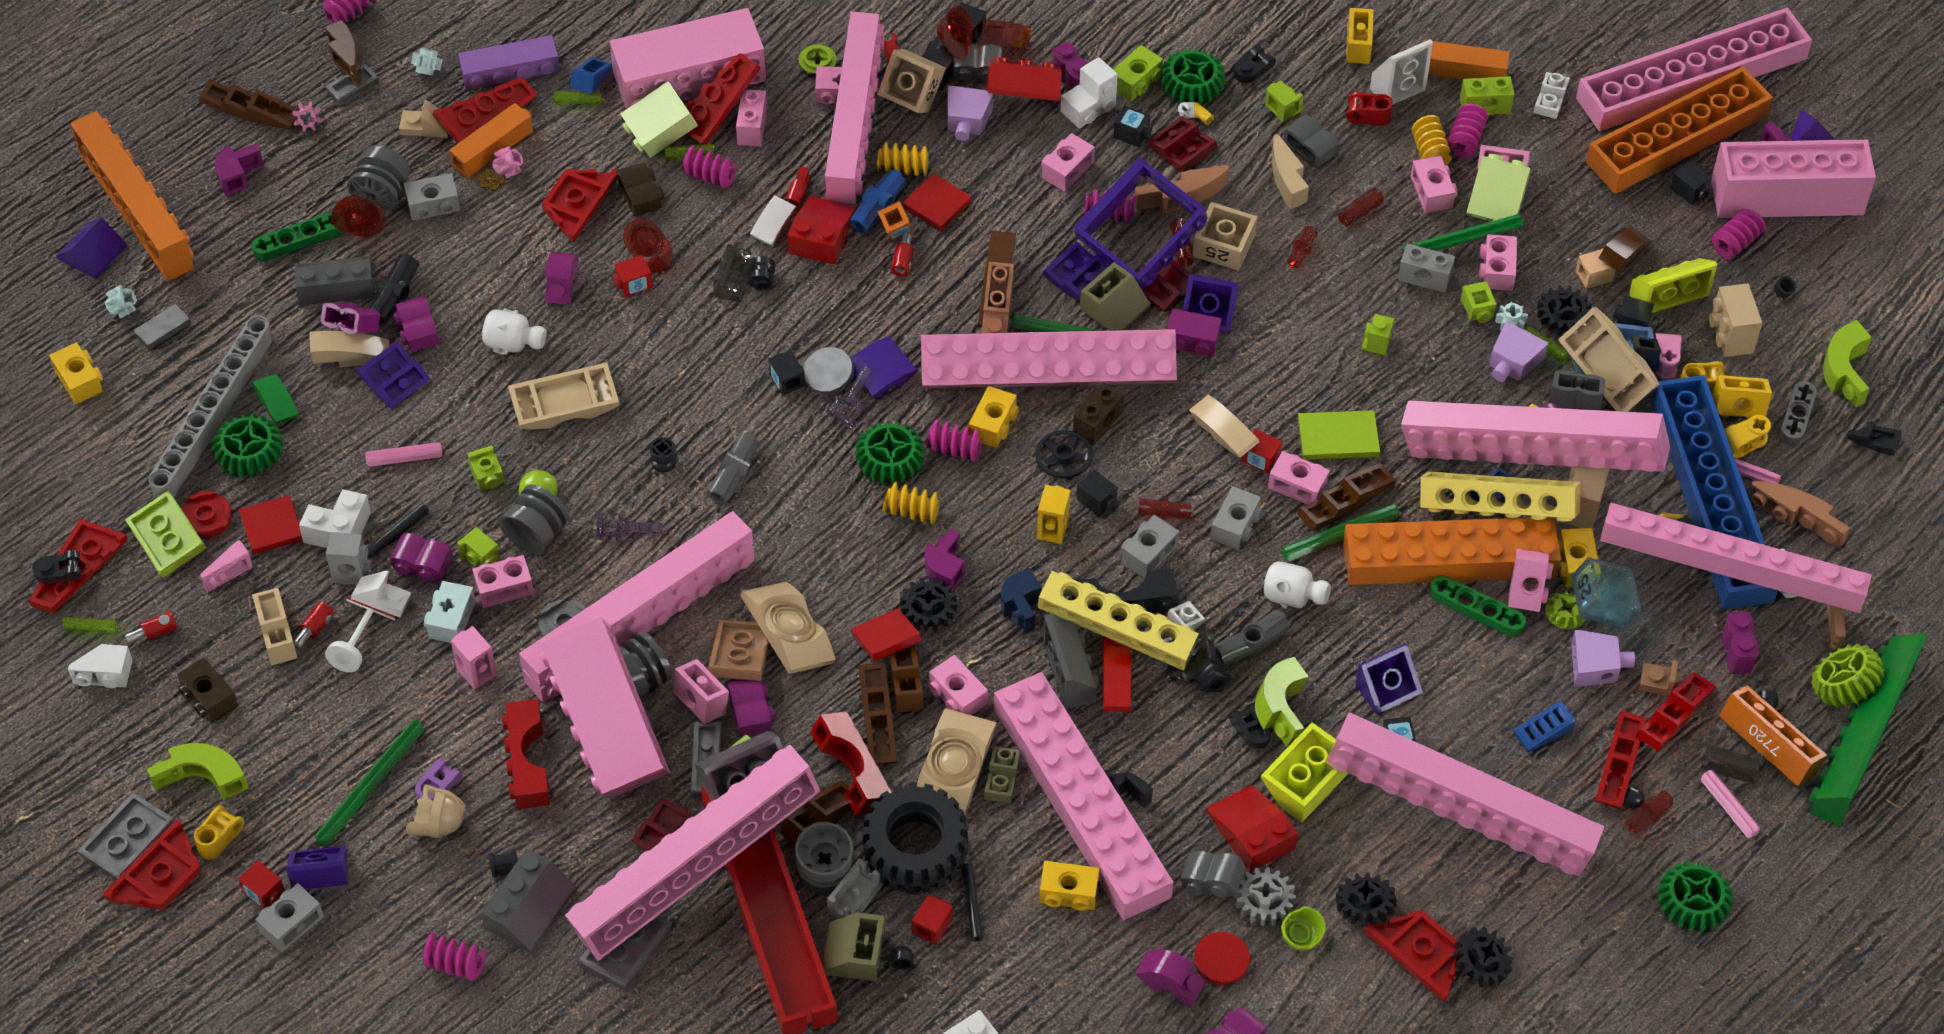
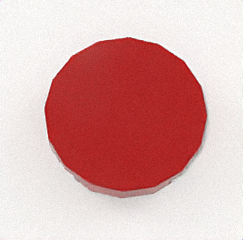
(208, 513)
(1221, 958)

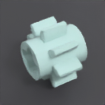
(426, 61)
(120, 301)
(1513, 314)

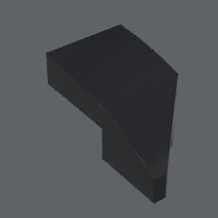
(1876, 438)
(1134, 786)

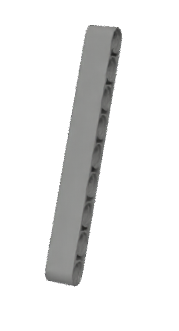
(211, 407)

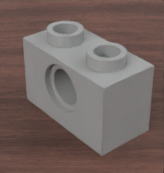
(431, 196)
(1426, 268)
(1237, 505)
(347, 558)
(1144, 558)
(285, 931)

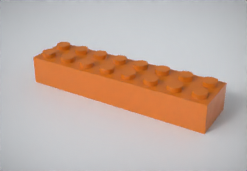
(1678, 130)
(133, 195)
(1444, 548)

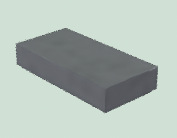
(345, 89)
(162, 326)

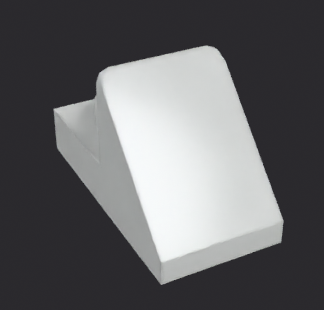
(378, 594)

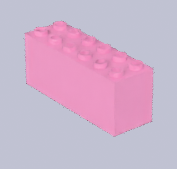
(684, 55)
(1793, 178)
(604, 708)

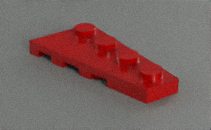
(720, 97)
(469, 115)
(95, 546)

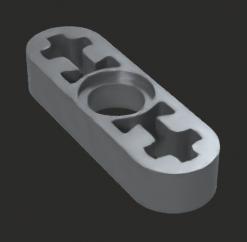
(1800, 422)

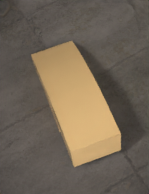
(1288, 174)
(345, 347)
(1223, 426)
(274, 626)

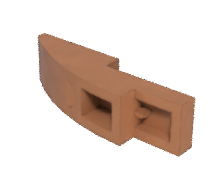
(1198, 184)
(998, 298)
(1791, 504)

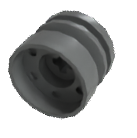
(379, 176)
(534, 519)
(646, 663)
(825, 845)

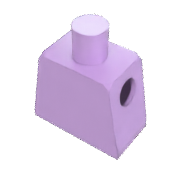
(968, 111)
(1516, 353)
(1597, 658)

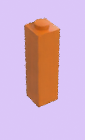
(1467, 61)
(500, 132)

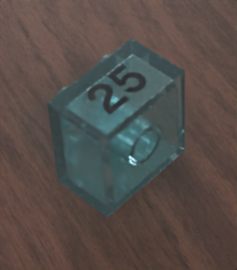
(1606, 592)

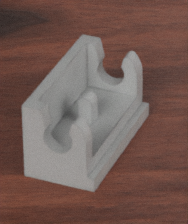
(854, 891)

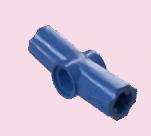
(876, 199)

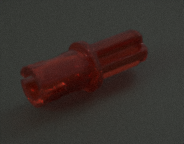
(1302, 247)
(1649, 812)

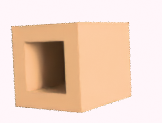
(1594, 271)

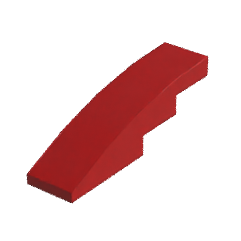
(1116, 677)
(1676, 711)
(1620, 760)

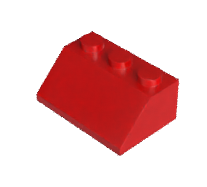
(1024, 78)

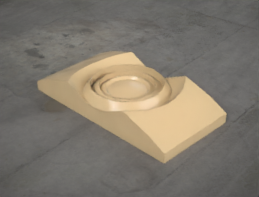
(1603, 352)
(563, 397)
(789, 627)
(957, 755)

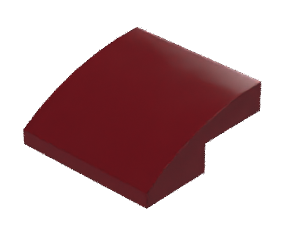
(1182, 144)
(1168, 287)
(663, 821)

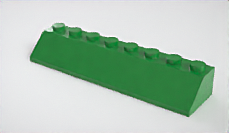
(1865, 730)

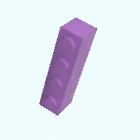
(509, 62)

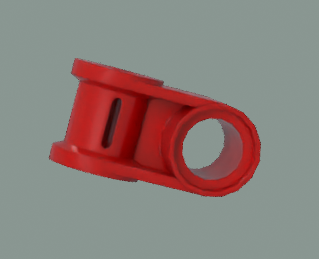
(1372, 108)

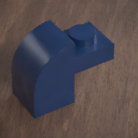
(1017, 596)

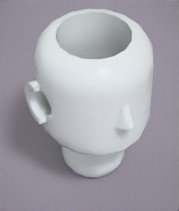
(510, 331)
(1294, 585)

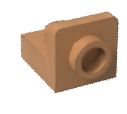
(1659, 678)

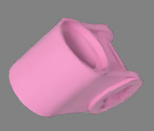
(1669, 357)

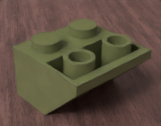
(1114, 299)
(854, 946)

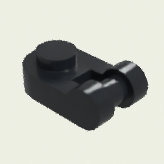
(1247, 70)
(48, 568)
(1251, 732)

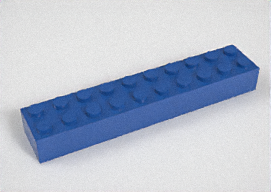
(1709, 476)

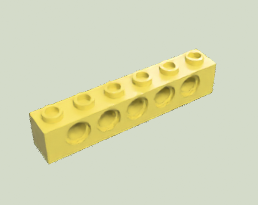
(1565, 492)
(1124, 632)

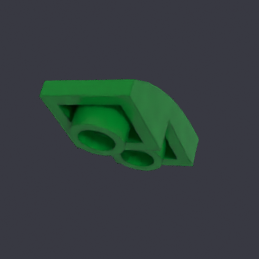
(275, 398)

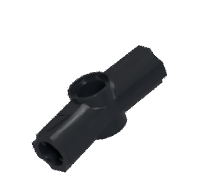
(395, 286)

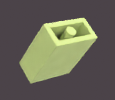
(658, 120)
(1498, 188)

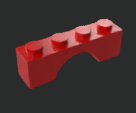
(838, 737)
(530, 781)

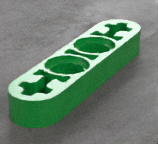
(296, 232)
(1475, 609)

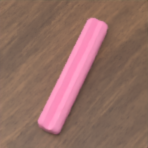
(403, 454)
(1756, 473)
(1730, 804)

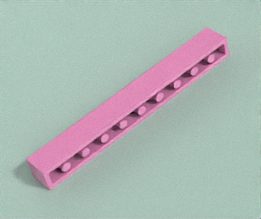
(1736, 557)

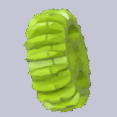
(1848, 675)

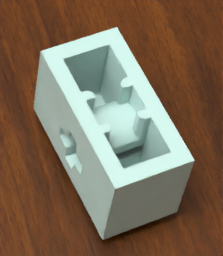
(450, 611)

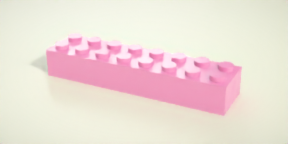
(854, 108)

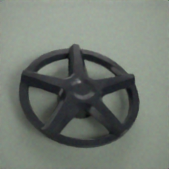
(1063, 454)

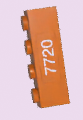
(1772, 735)

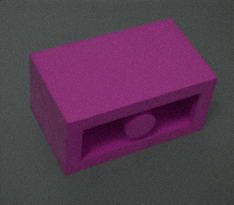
(1195, 332)

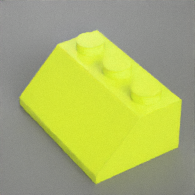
(1675, 284)
(1301, 775)

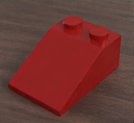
(820, 229)
(1253, 827)

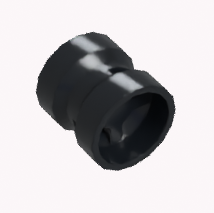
(762, 273)
(663, 454)

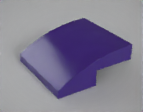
(1074, 270)
(887, 365)
(393, 375)

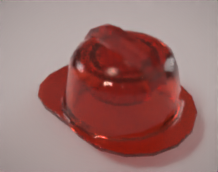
(956, 31)
(358, 216)
(647, 239)

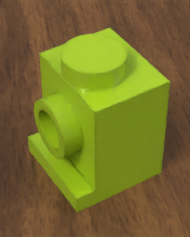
(1283, 100)
(1480, 306)
(1378, 335)
(485, 468)
(478, 548)

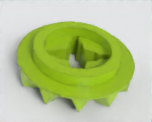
(809, 55)
(1561, 618)

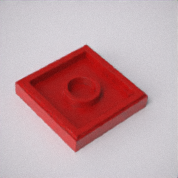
(937, 202)
(271, 524)
(886, 634)

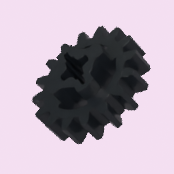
(1562, 308)
(928, 603)
(1352, 897)
(1482, 957)

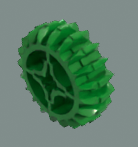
(1191, 82)
(250, 450)
(874, 456)
(1699, 909)

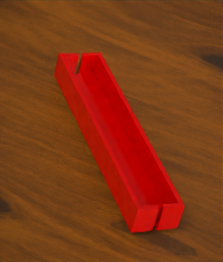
(780, 936)

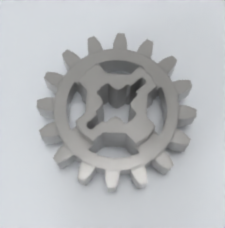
(1275, 905)

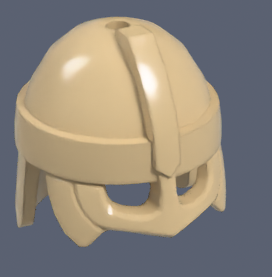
(437, 816)

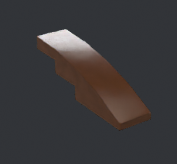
(249, 106)
(1001, 251)
(1347, 497)
(877, 713)

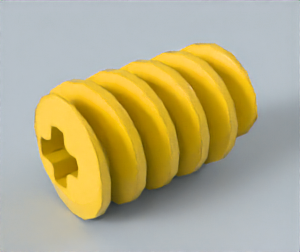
(1431, 139)
(903, 159)
(911, 503)

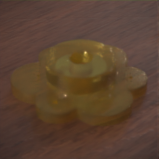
(490, 179)

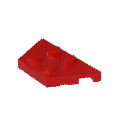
(577, 198)
(158, 872)
(1420, 948)

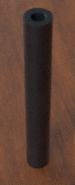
(397, 529)
(972, 902)

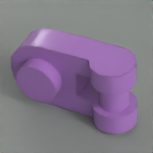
(439, 768)

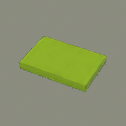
(1338, 435)
(165, 534)

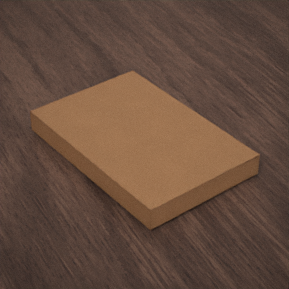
(738, 651)

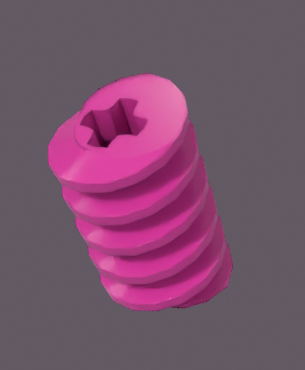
(338, 9)
(1467, 130)
(708, 168)
(1125, 209)
(1738, 233)
(953, 440)
(452, 958)

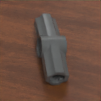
(733, 467)
(1262, 632)

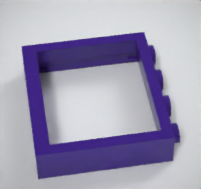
(1116, 195)

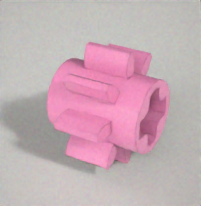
(311, 123)
(507, 162)

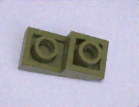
(1002, 774)

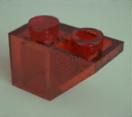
(1006, 34)

